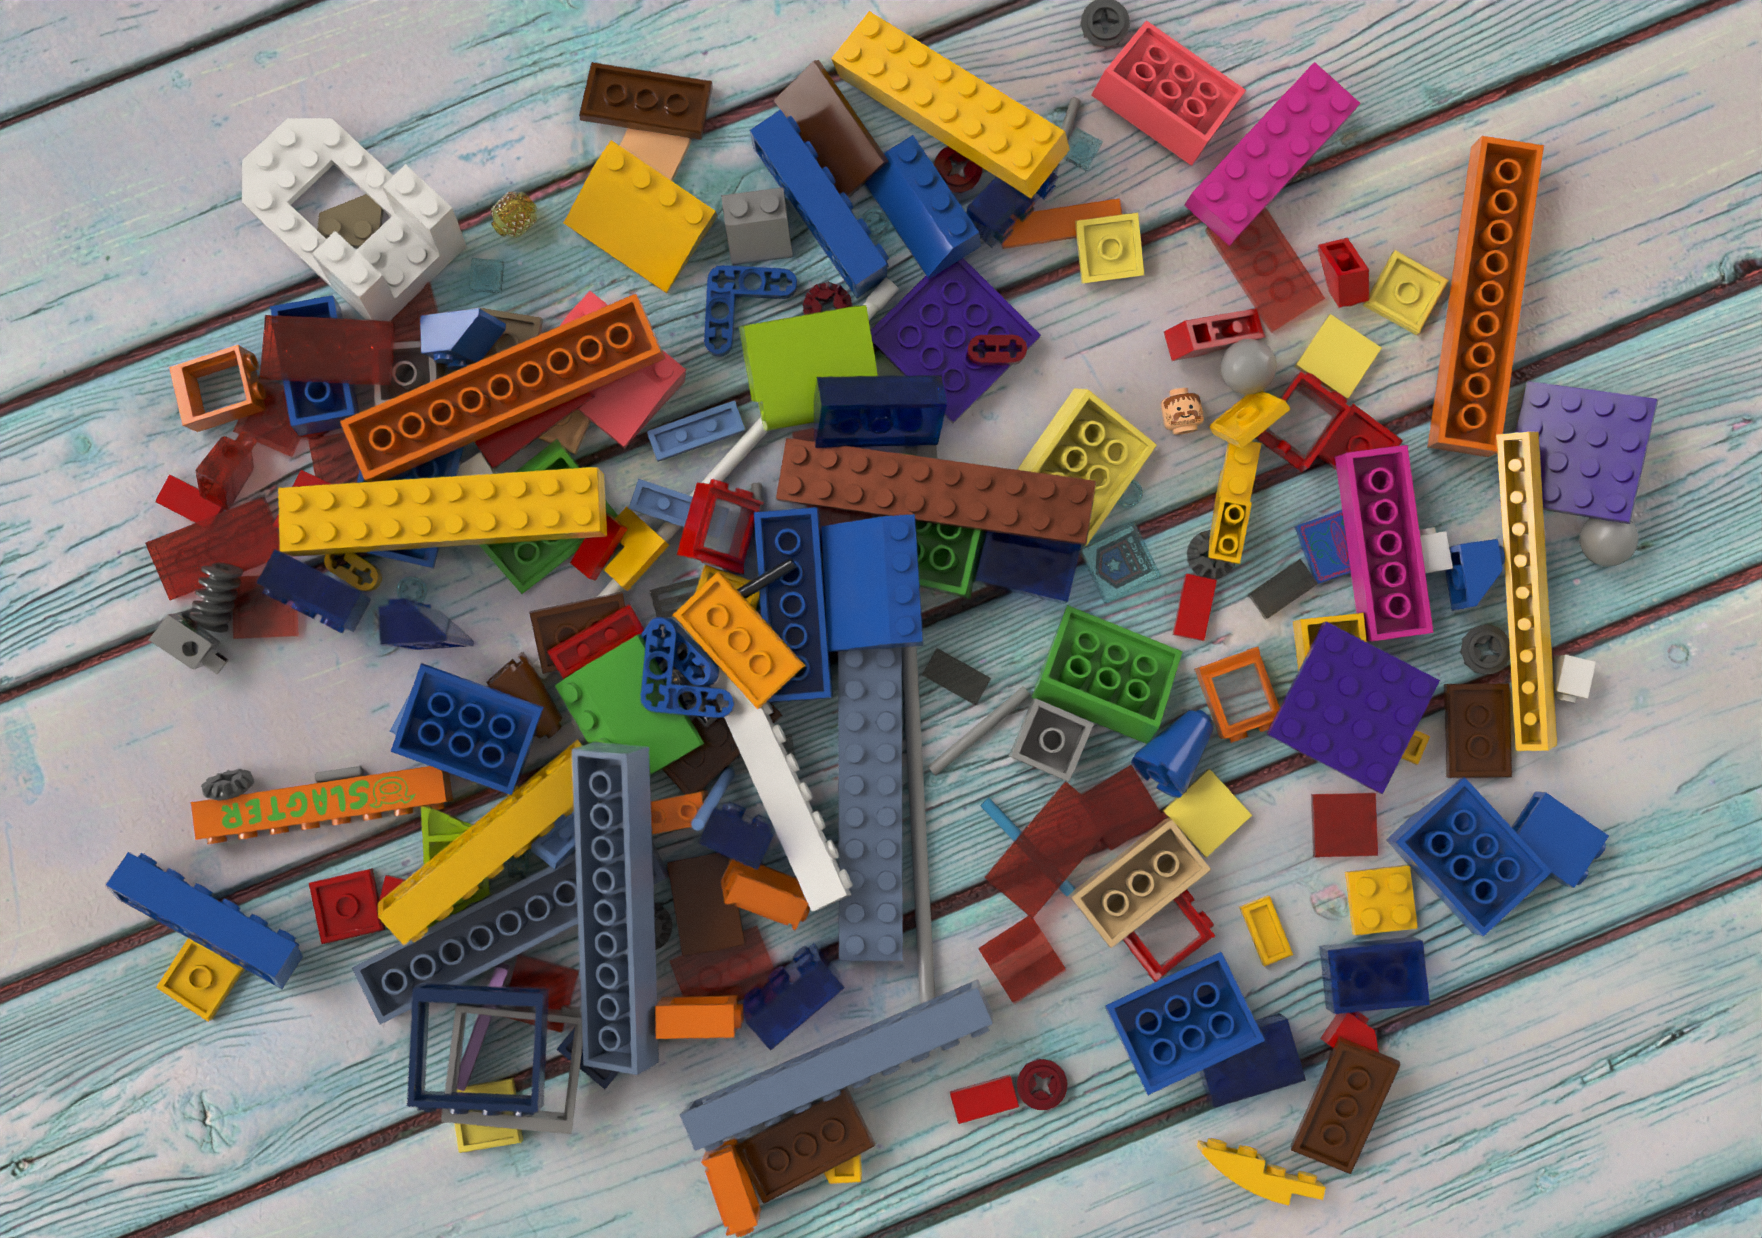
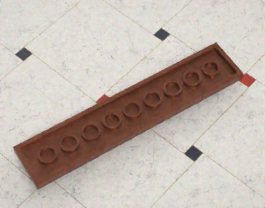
(937, 491)

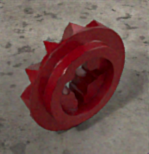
(956, 182)
(825, 292)
(1039, 1099)

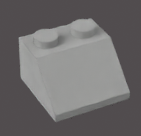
(757, 226)

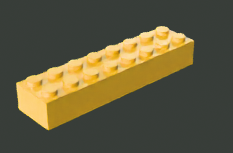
(951, 104)
(480, 850)

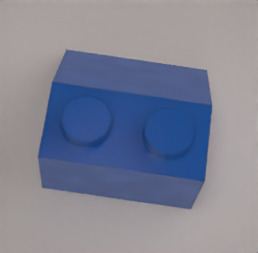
(459, 336)
(1473, 572)

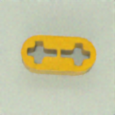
(349, 575)

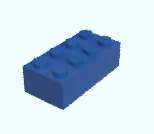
(317, 405)

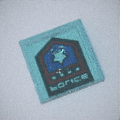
(1119, 562)

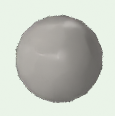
(1248, 366)
(1608, 541)

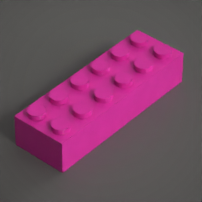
(1271, 153)
(1384, 542)

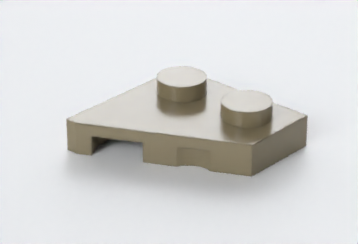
(352, 220)

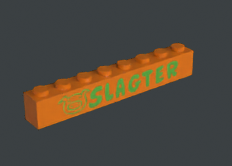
(321, 802)

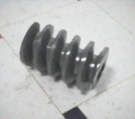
(217, 596)

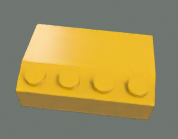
(639, 216)

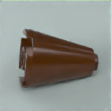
(524, 683)

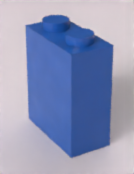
(1560, 838)

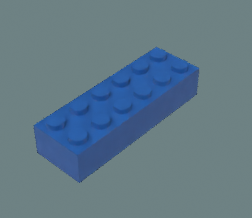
(819, 204)
(796, 602)
(204, 919)

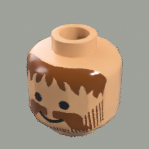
(1182, 411)

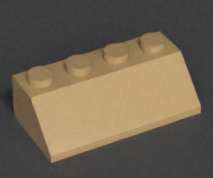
(1139, 882)

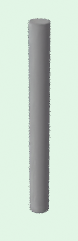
(979, 730)

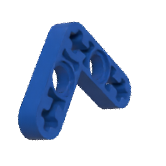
(728, 295)
(695, 655)
(671, 691)

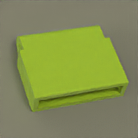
(790, 354)

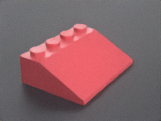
(1168, 92)
(633, 400)

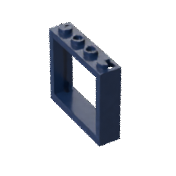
(461, 1101)

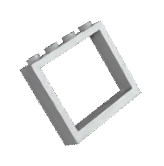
(541, 1121)

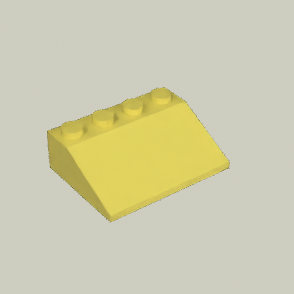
(1091, 444)

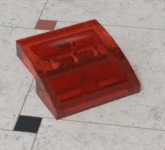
(1022, 959)

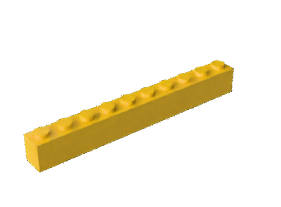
(1527, 591)

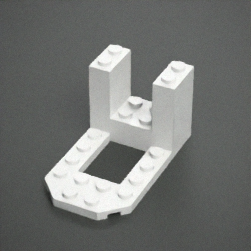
(394, 260)

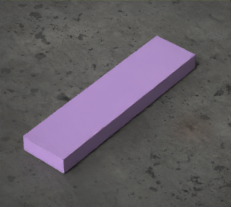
(479, 1031)

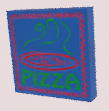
(1325, 546)

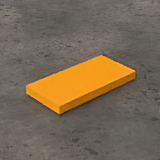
(738, 640)

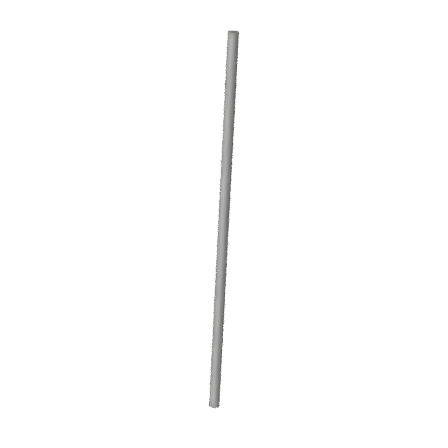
(918, 823)

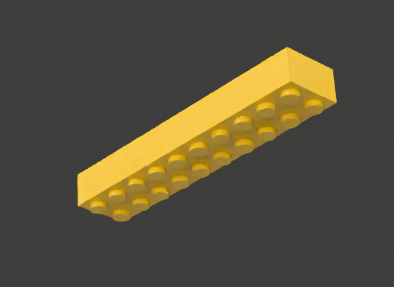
(442, 512)

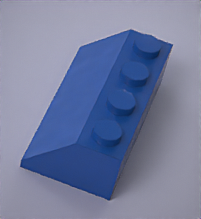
(923, 208)

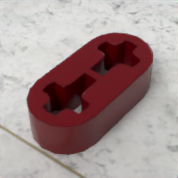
(997, 342)

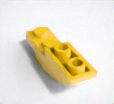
(1233, 502)
(1248, 1171)

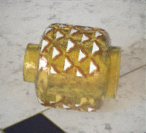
(513, 214)

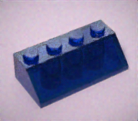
(878, 411)
(418, 627)

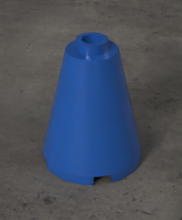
(1175, 753)

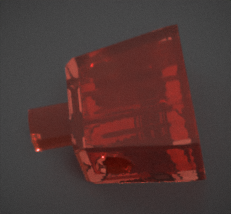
(226, 469)

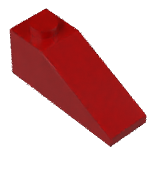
(1212, 333)

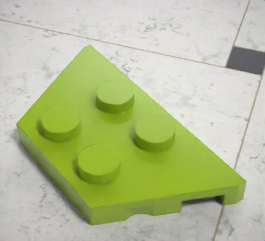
(438, 832)

